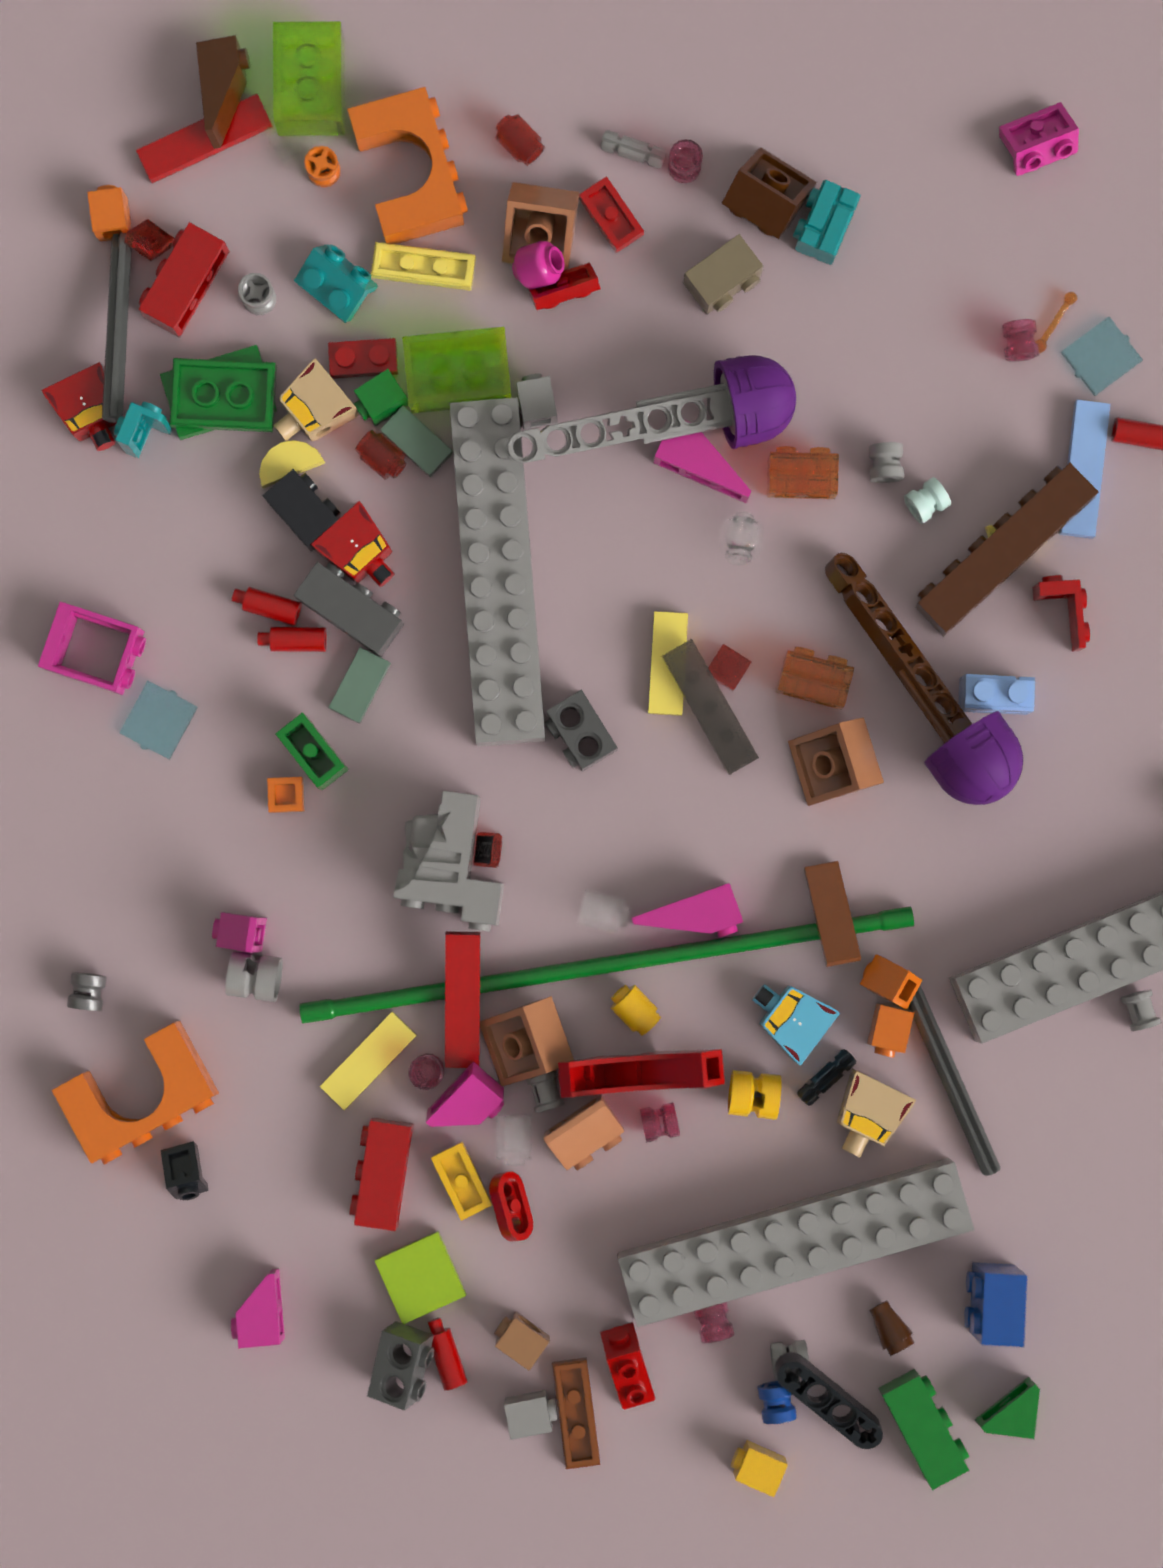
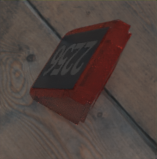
(488, 850)

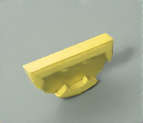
(284, 458)

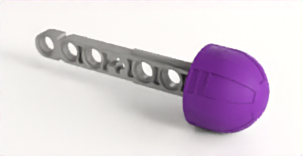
(748, 400)

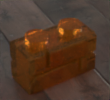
(802, 474)
(815, 678)

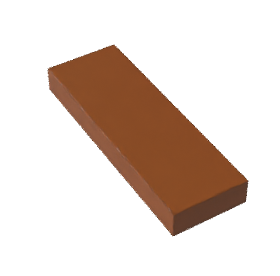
(832, 913)
(576, 1413)

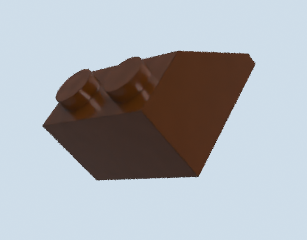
(768, 193)

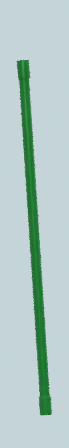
(330, 1008)

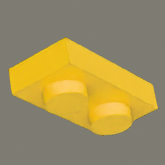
(461, 1181)

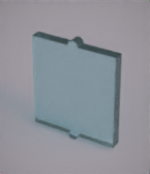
(1101, 356)
(158, 720)

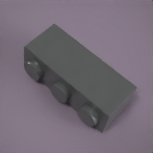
(350, 608)

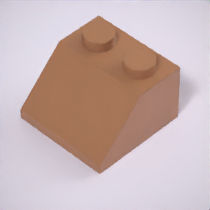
(539, 215)
(835, 761)
(526, 1041)
(584, 1133)

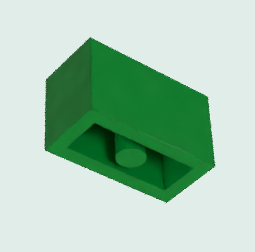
(312, 751)

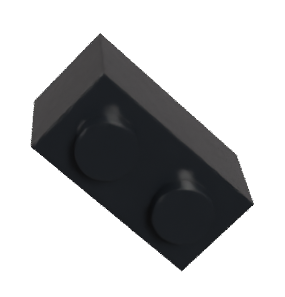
(301, 508)

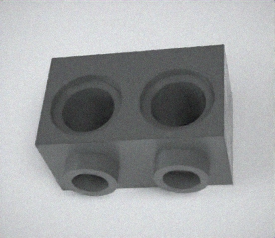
(588, 727)
(395, 1362)

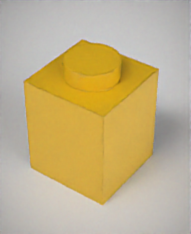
(759, 1467)

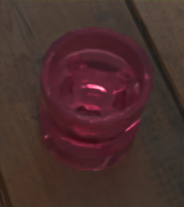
(685, 154)
(1020, 340)
(422, 1074)
(651, 1122)
(714, 1323)

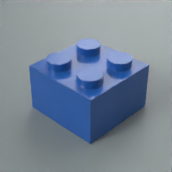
(996, 1304)

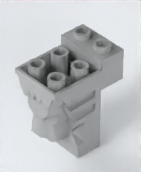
(440, 864)

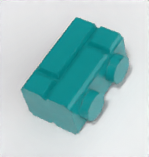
(827, 221)

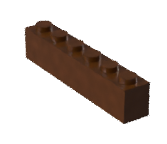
(1006, 549)

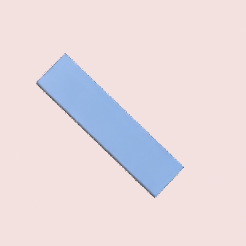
(1087, 456)

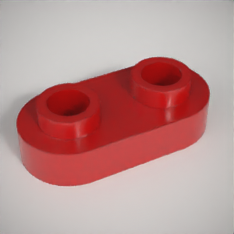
(511, 1206)

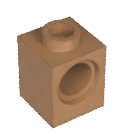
(521, 1340)

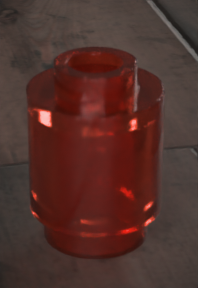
(519, 139)
(381, 455)

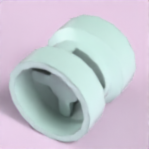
(927, 500)

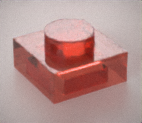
(149, 239)
(728, 667)

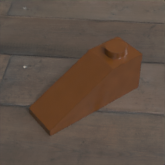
(221, 82)

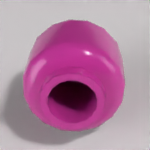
(538, 265)

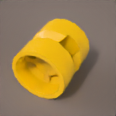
(741, 1094)

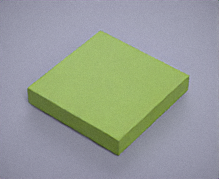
(420, 1277)

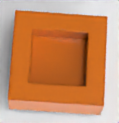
(285, 794)

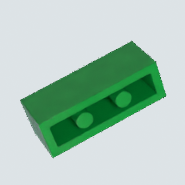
(925, 1428)

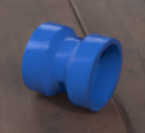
(776, 1403)

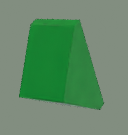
(1014, 1413)

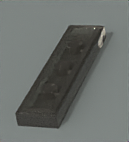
(709, 706)

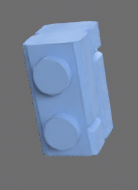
(996, 693)

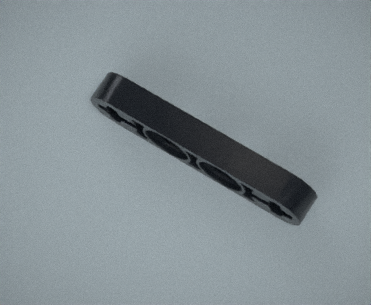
(832, 1397)

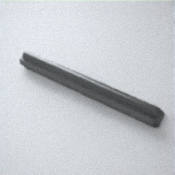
(116, 329)
(953, 1084)

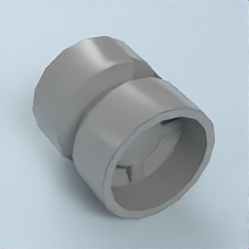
(254, 976)

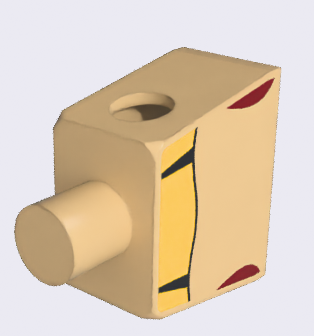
(314, 405)
(870, 1111)

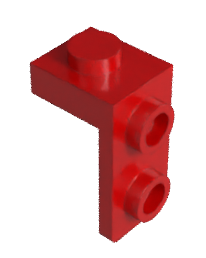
(1056, 588)
(627, 1366)

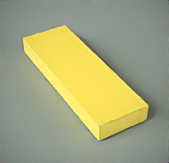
(423, 266)
(664, 693)
(368, 1060)

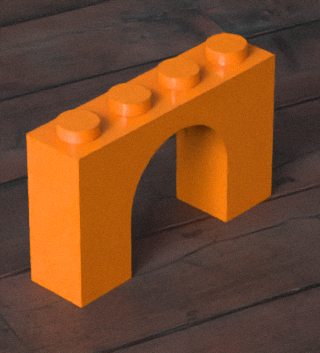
(411, 119)
(105, 1132)

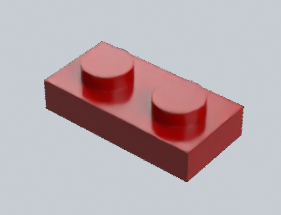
(611, 214)
(573, 283)
(362, 358)

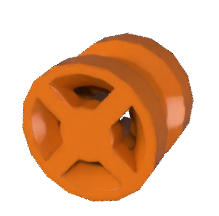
(319, 159)

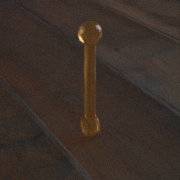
(1070, 298)

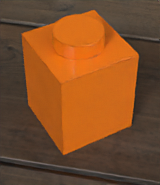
(109, 212)
(890, 981)
(890, 1030)

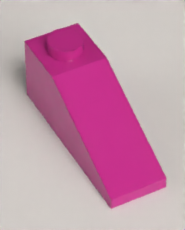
(701, 462)
(702, 913)

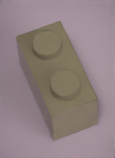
(723, 275)

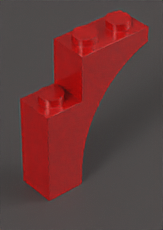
(641, 1072)

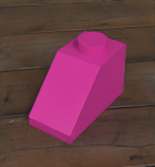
(239, 932)
(467, 1100)
(261, 1316)

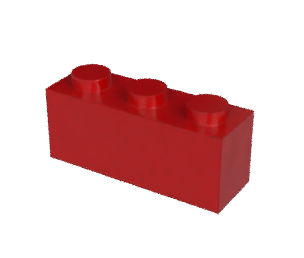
(183, 279)
(381, 1174)

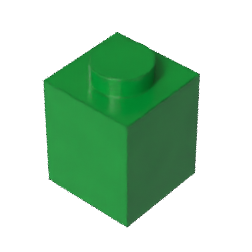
(380, 398)

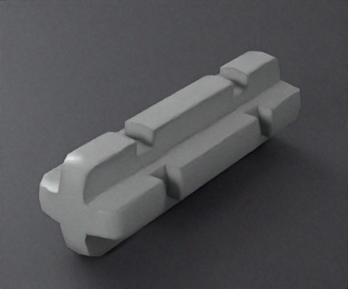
(633, 149)

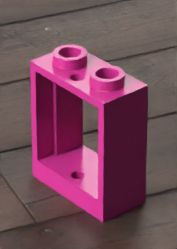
(60, 637)

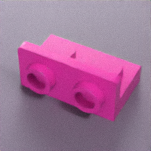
(1040, 138)

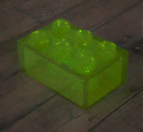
(308, 78)
(456, 368)

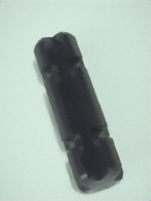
(826, 1077)

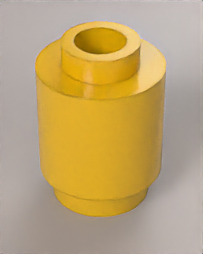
(635, 1009)

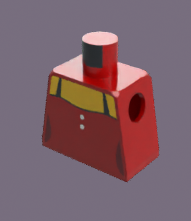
(79, 405)
(356, 547)

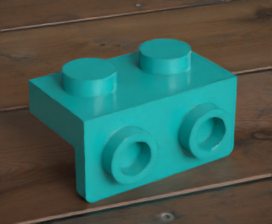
(335, 281)
(136, 425)

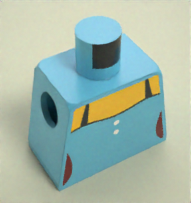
(794, 1020)

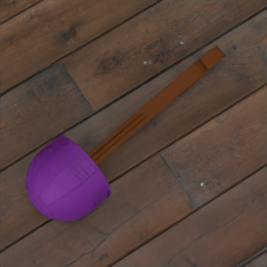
(978, 759)

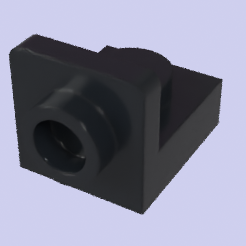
(183, 1171)

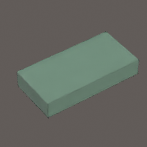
(416, 441)
(359, 685)

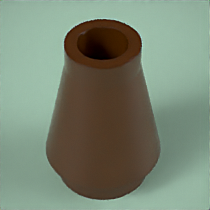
(891, 1329)

